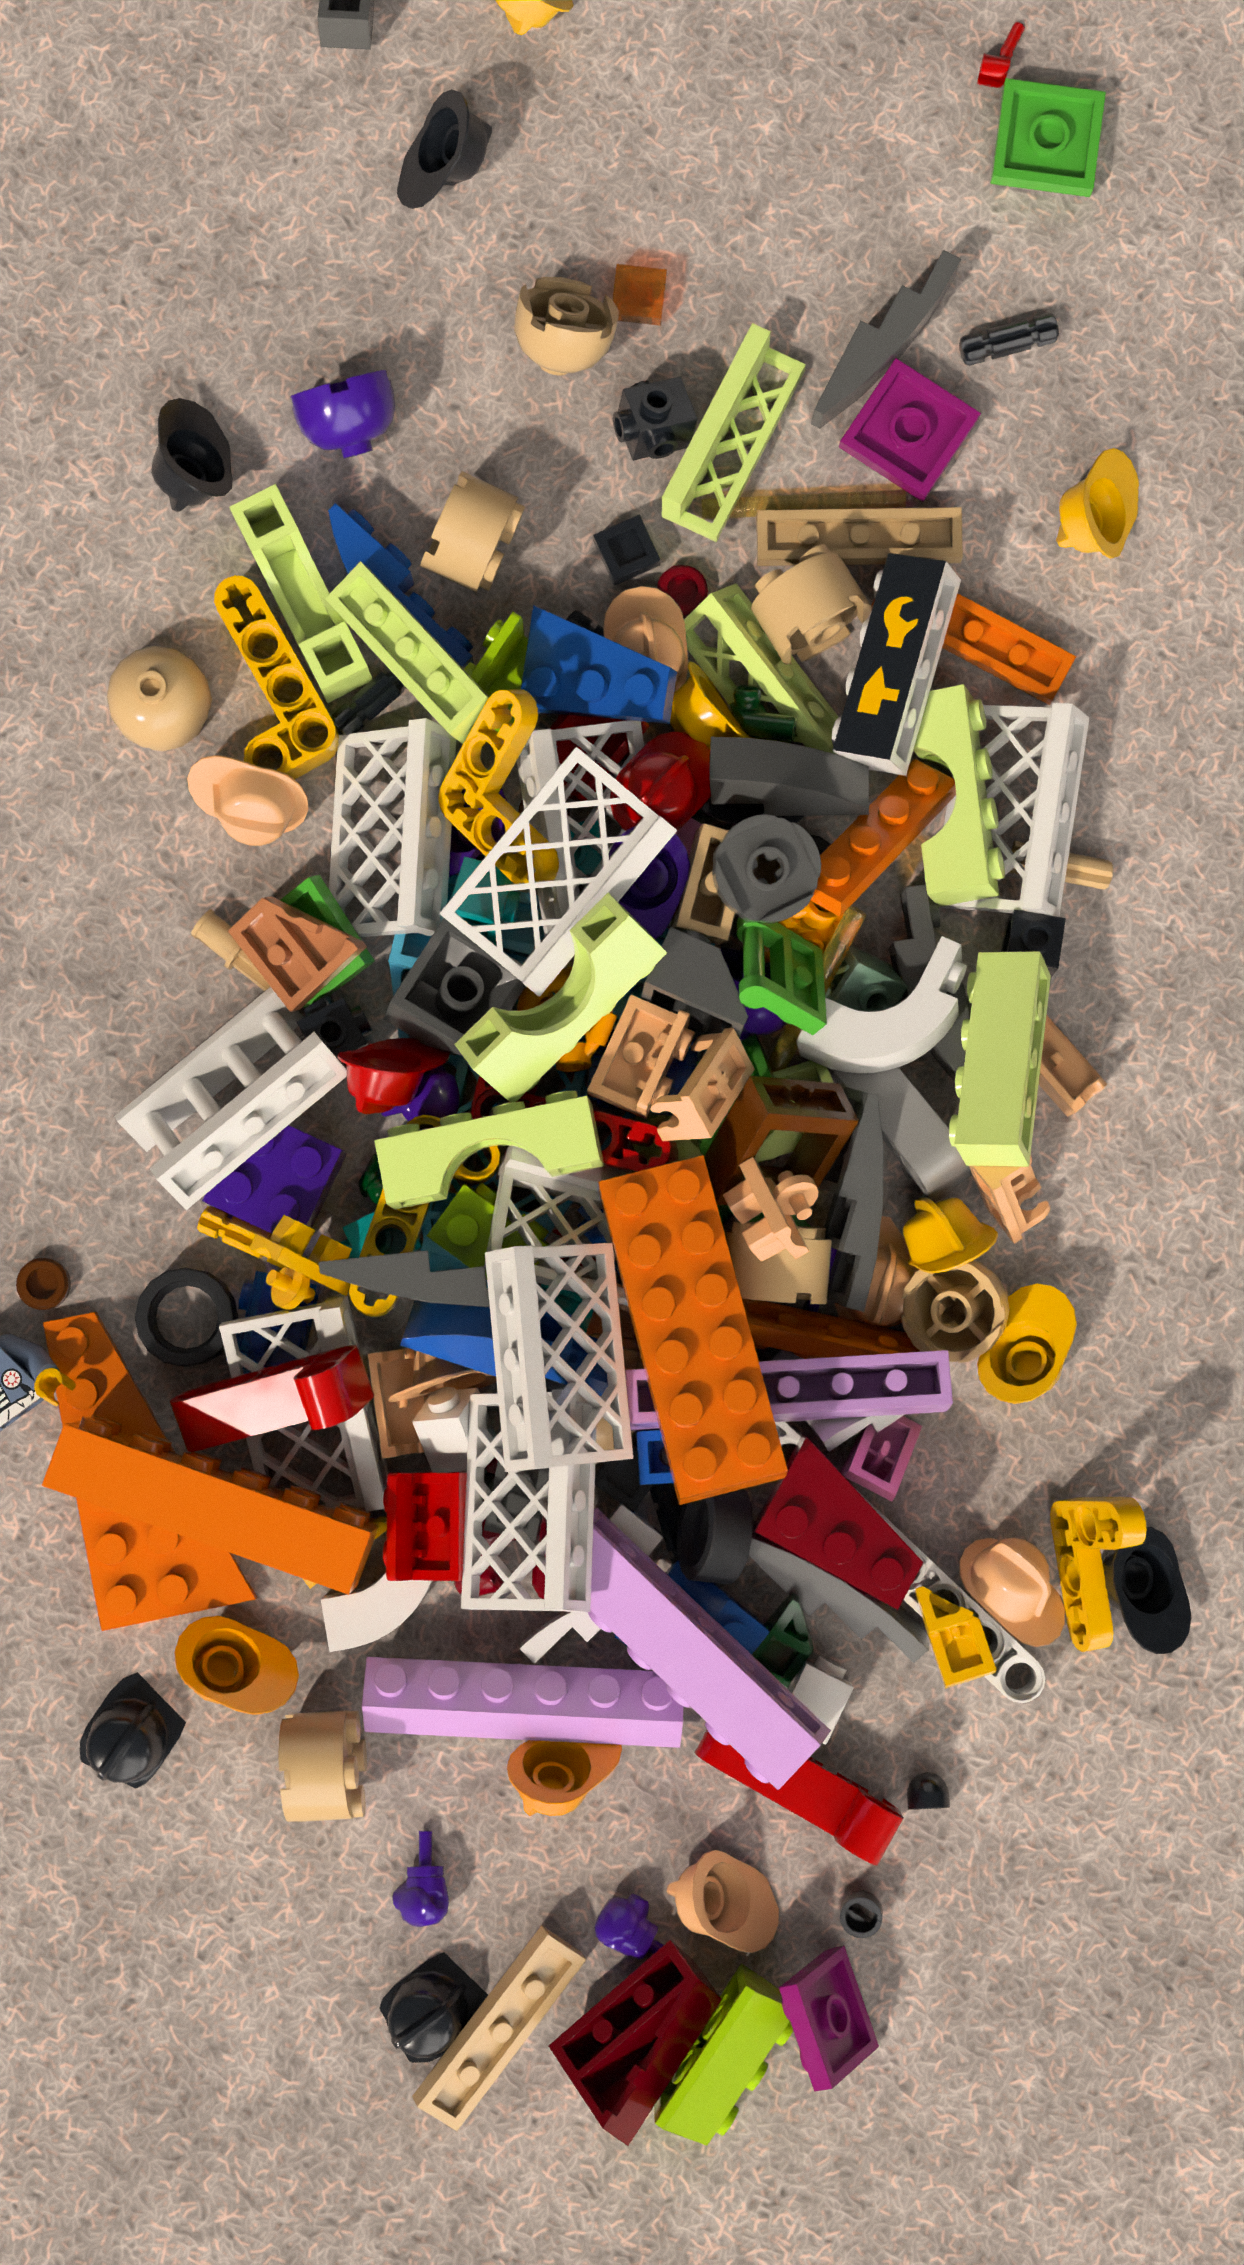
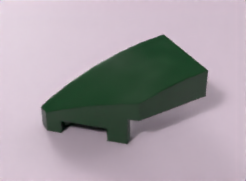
(787, 1642)

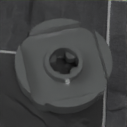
(775, 839)

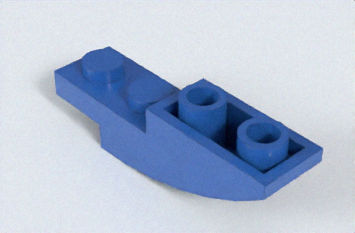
(391, 566)
(465, 1338)

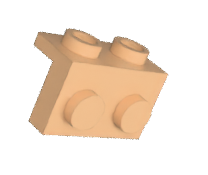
(640, 1056)

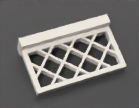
(537, 765)
(1052, 802)
(421, 829)
(613, 878)
(526, 1171)
(525, 1357)
(359, 1433)
(567, 1514)

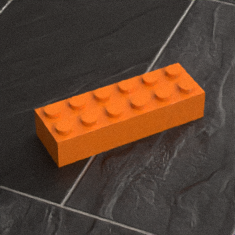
(692, 1330)
(211, 1504)

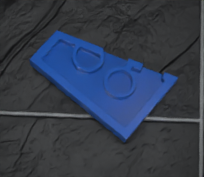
(592, 676)

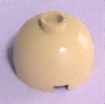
(564, 325)
(159, 698)
(956, 1311)

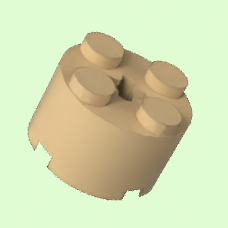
(470, 531)
(809, 604)
(781, 1275)
(322, 1766)

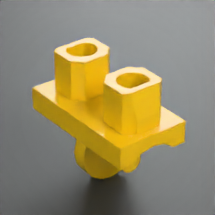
(286, 1247)

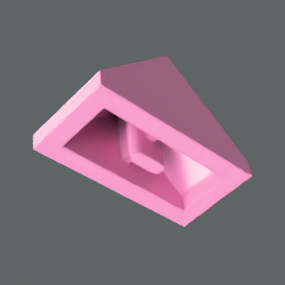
(882, 1457)

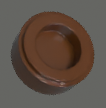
(43, 1283)

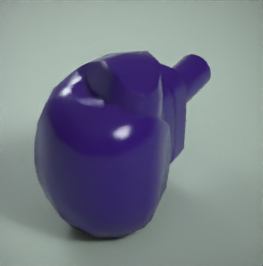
(436, 1096)
(424, 1895)
(625, 1927)

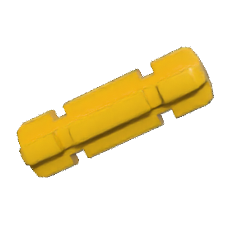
(233, 1231)

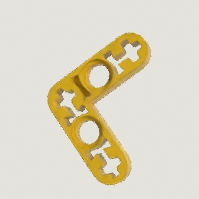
(484, 785)
(1079, 1532)

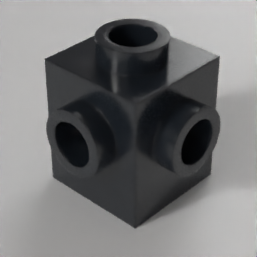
(655, 418)
(351, 1021)

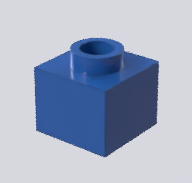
(651, 1465)

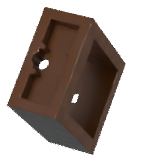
(766, 1105)

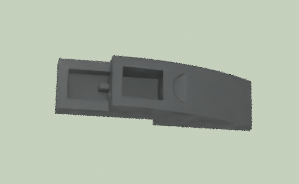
(910, 960)

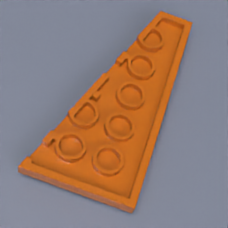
(133, 1565)

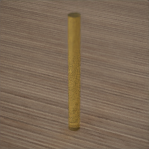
(748, 506)
(832, 960)

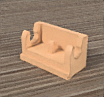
(1065, 1072)
(708, 1090)
(1004, 1191)
(391, 1374)

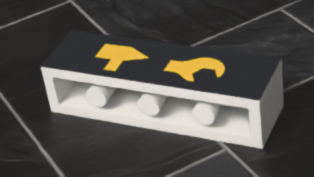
(896, 662)

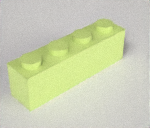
(1001, 1059)

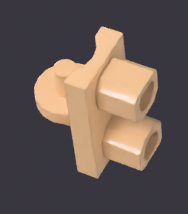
(760, 1194)

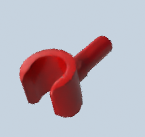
(995, 68)

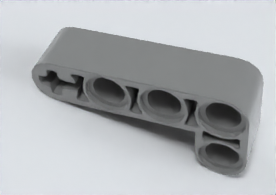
(911, 1131)

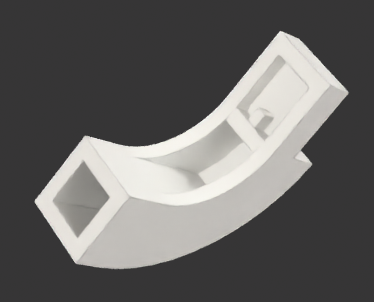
(895, 1036)
(370, 1611)

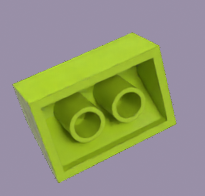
(724, 2059)

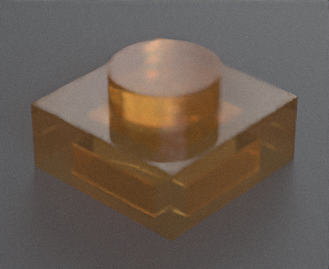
(639, 294)

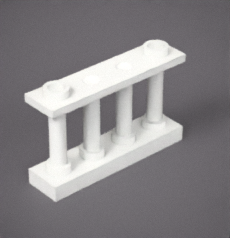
(247, 1120)

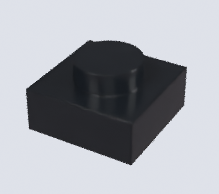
(626, 550)
(622, 1482)

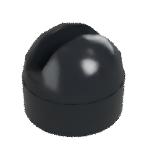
(927, 1792)
(856, 1921)

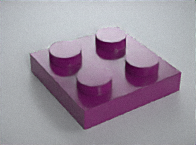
(909, 430)
(828, 2018)

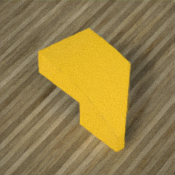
(955, 1639)

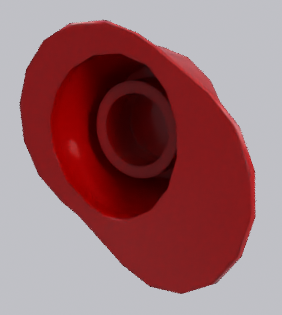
(668, 777)
(388, 1072)

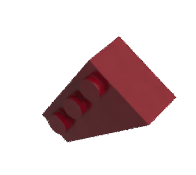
(836, 1528)
(637, 2039)

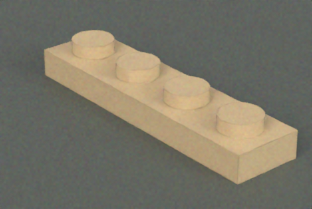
(859, 534)
(498, 2028)

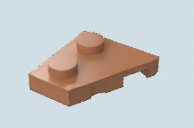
(293, 949)

